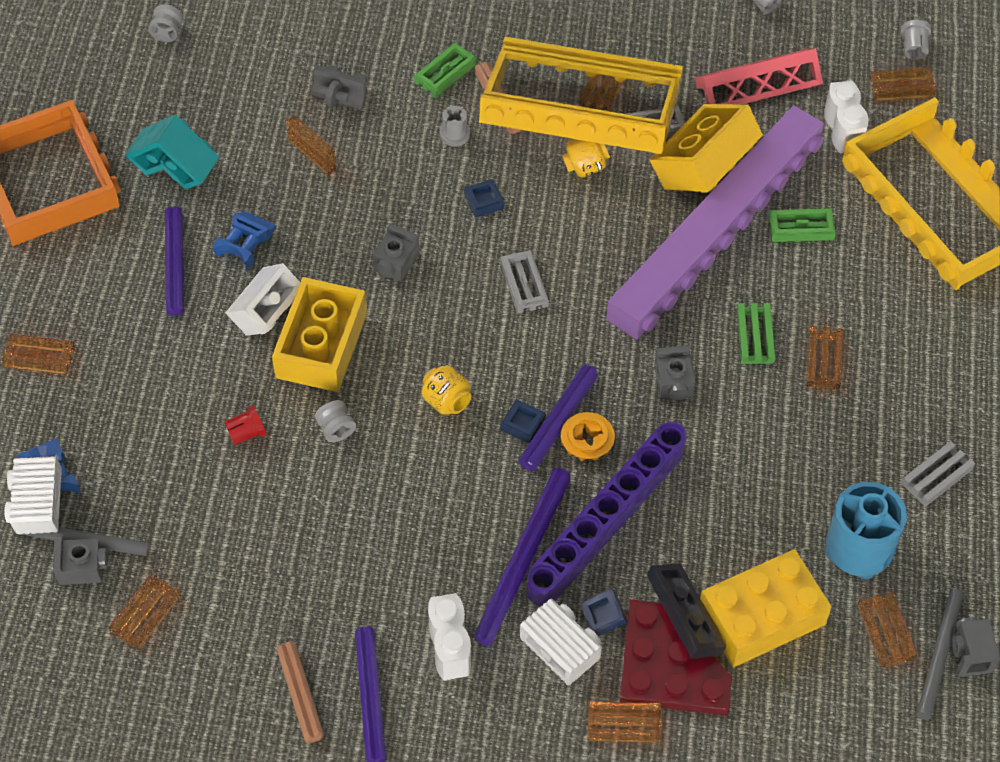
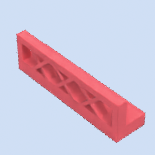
(761, 67)

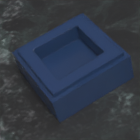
(483, 198)
(523, 421)
(604, 612)

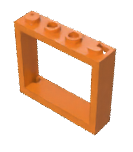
(65, 213)

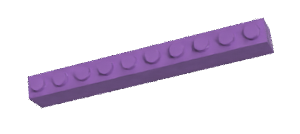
(714, 223)

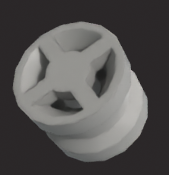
(165, 23)
(335, 421)

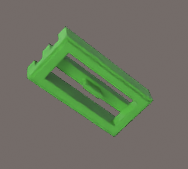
(449, 72)
(801, 229)
(754, 312)

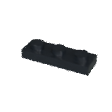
(686, 611)

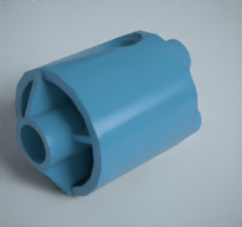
(865, 529)

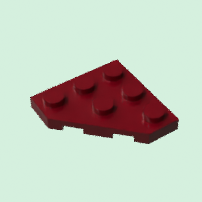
(663, 672)

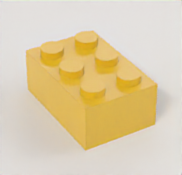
(706, 147)
(320, 334)
(766, 607)

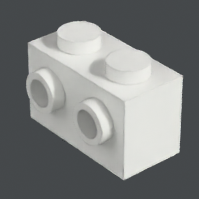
(264, 300)

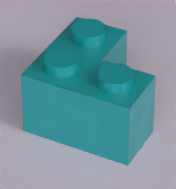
(175, 149)

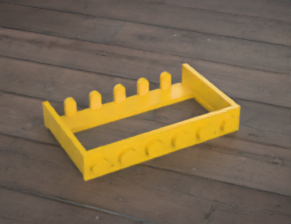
(578, 121)
(954, 159)

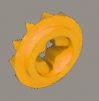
(596, 427)

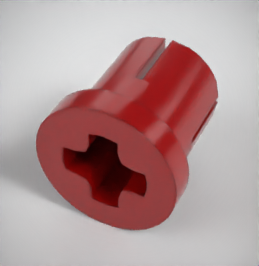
(245, 426)

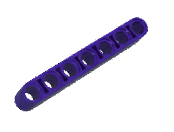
(604, 526)

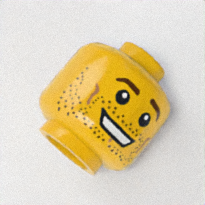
(585, 157)
(446, 390)

